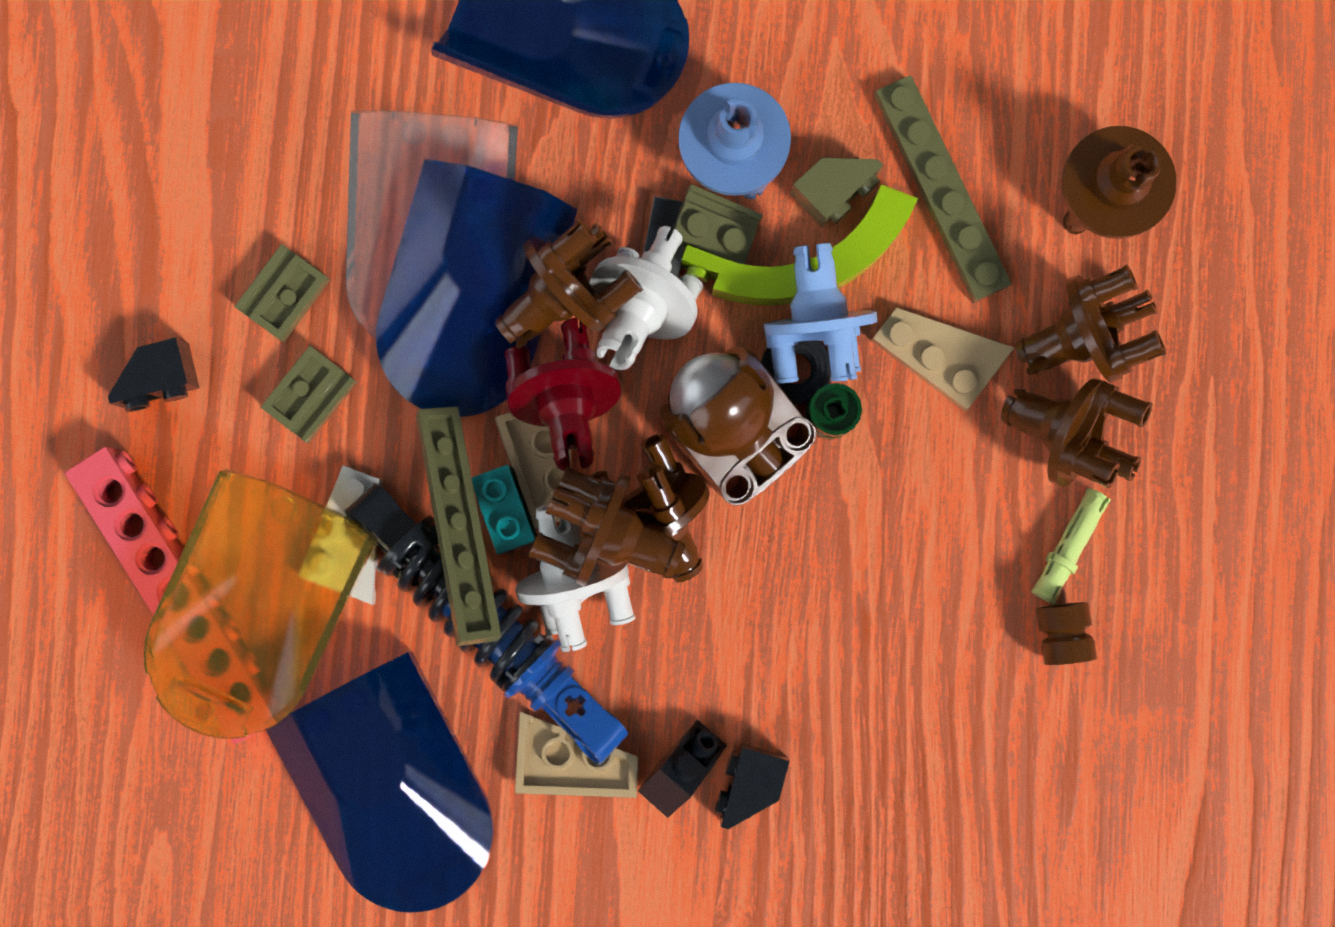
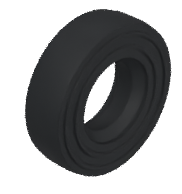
(819, 376)

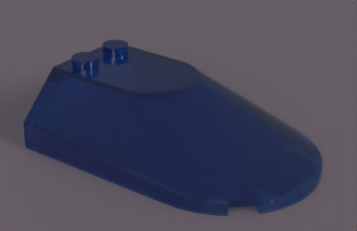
(575, 53)
(453, 278)
(390, 788)

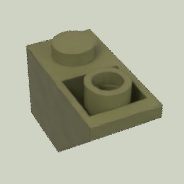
(832, 184)

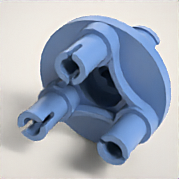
(732, 158)

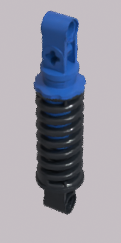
(518, 657)

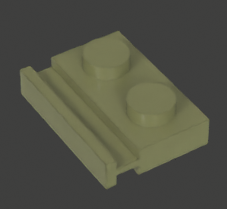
(716, 225)
(282, 293)
(309, 394)

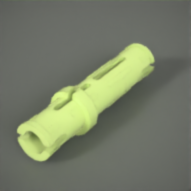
(1067, 552)

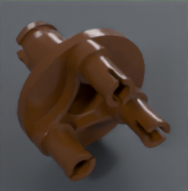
(1099, 185)
(561, 287)
(1093, 329)
(1076, 430)
(668, 501)
(609, 531)

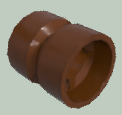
(1066, 633)

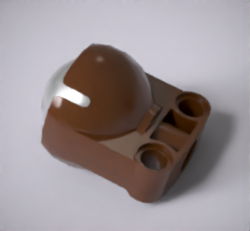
(735, 422)

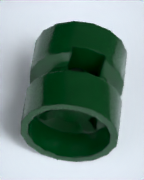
(834, 411)

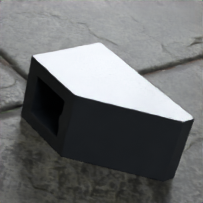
(154, 373)
(682, 769)
(754, 784)

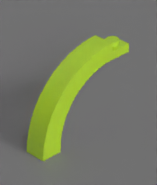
(778, 284)

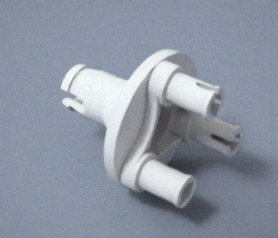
(660, 311)
(560, 595)

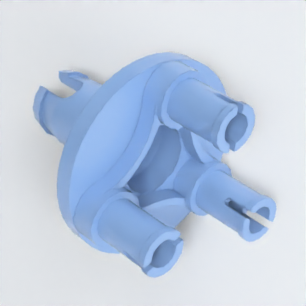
(817, 314)

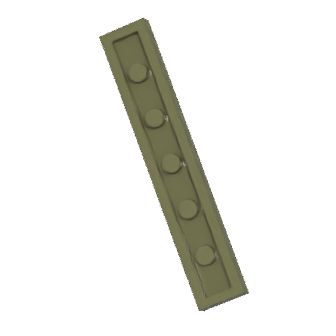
(942, 189)
(458, 526)

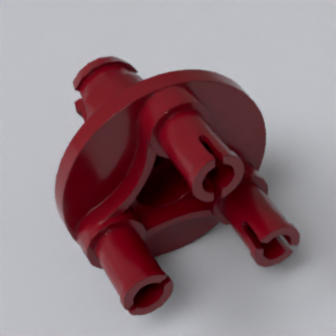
(562, 393)

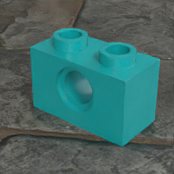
(503, 510)

